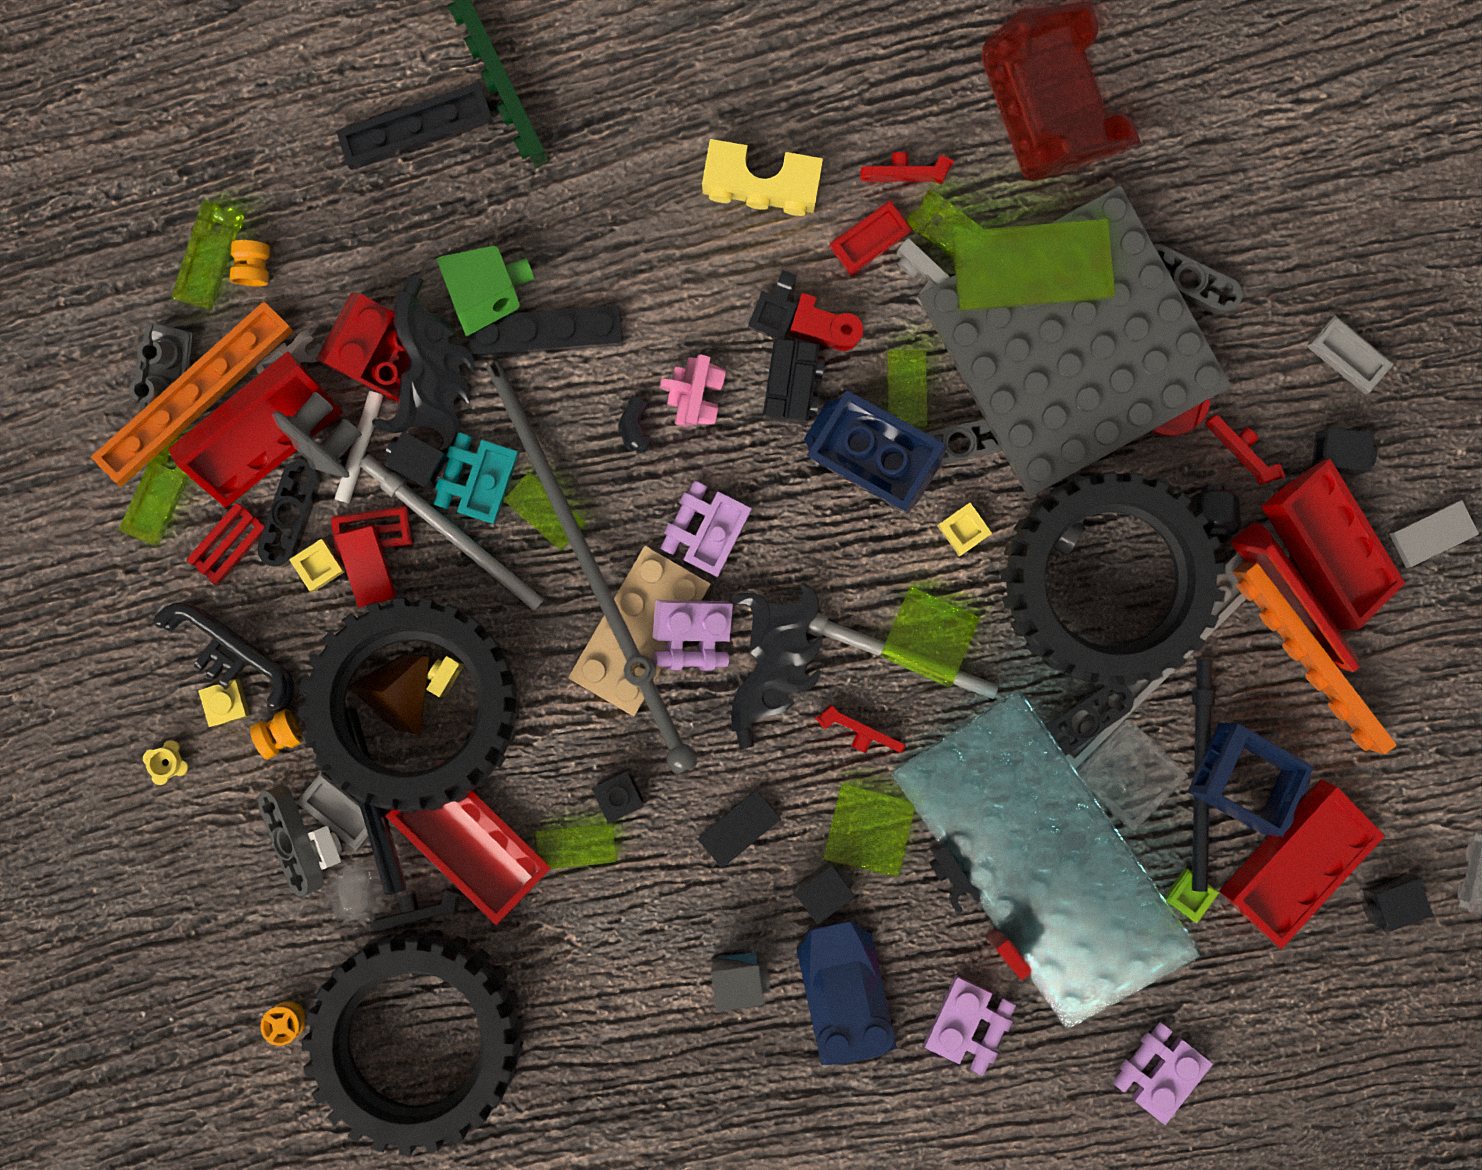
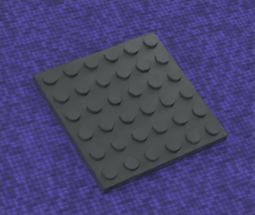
(1081, 374)

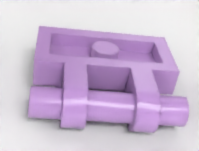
(716, 533)
(691, 621)
(957, 1022)
(1171, 1078)

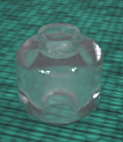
(356, 895)

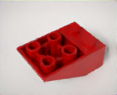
(366, 346)

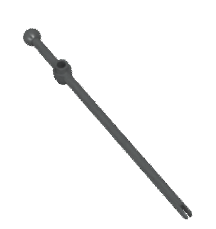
(681, 756)

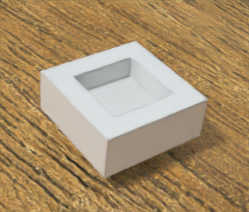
(326, 847)

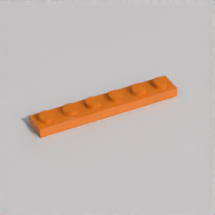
(191, 394)
(1303, 646)

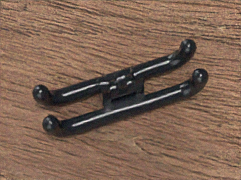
(228, 652)

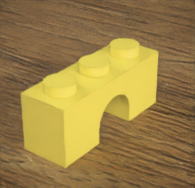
(729, 178)

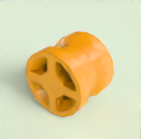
(276, 1028)

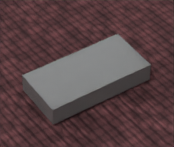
(1350, 355)
(1434, 534)
(336, 810)

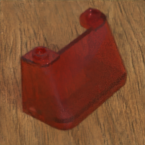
(1051, 93)

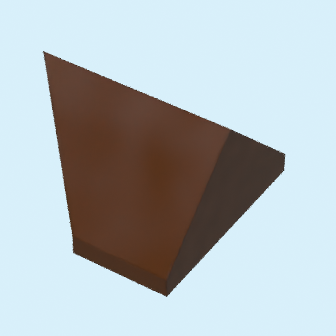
(397, 692)

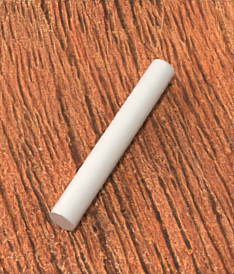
(359, 447)

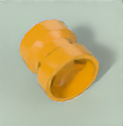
(249, 263)
(276, 734)

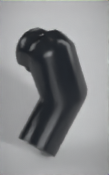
(630, 426)

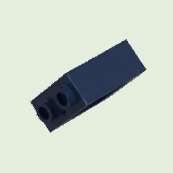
(1218, 766)

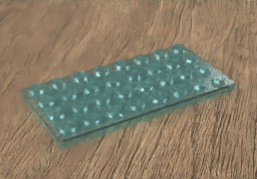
(1046, 861)

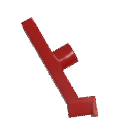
(902, 172)
(1240, 447)
(864, 733)

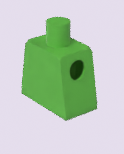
(482, 285)

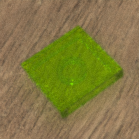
(929, 637)
(869, 830)

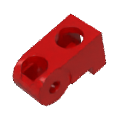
(825, 328)

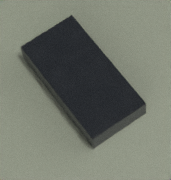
(739, 828)

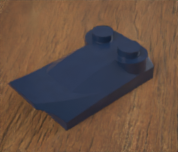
(874, 450)
(845, 994)

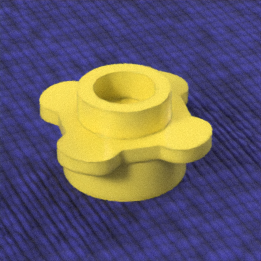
(154, 762)

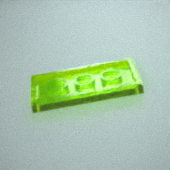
(1033, 265)

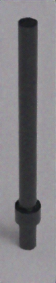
(1203, 698)

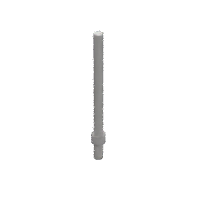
(395, 485)
(821, 626)

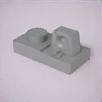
(916, 262)

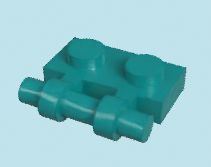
(487, 480)

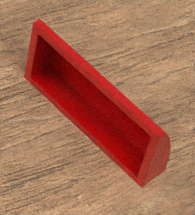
(241, 439)
(1334, 545)
(1260, 547)
(475, 853)
(1301, 870)

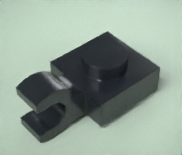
(774, 312)
(947, 868)

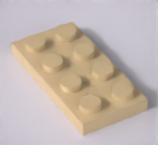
(602, 661)

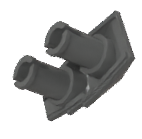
(160, 361)
(319, 455)

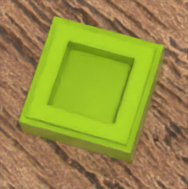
(1189, 902)

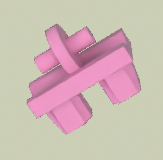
(687, 391)

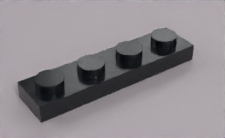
(414, 126)
(549, 331)

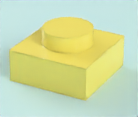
(964, 529)
(317, 565)
(443, 675)
(224, 704)

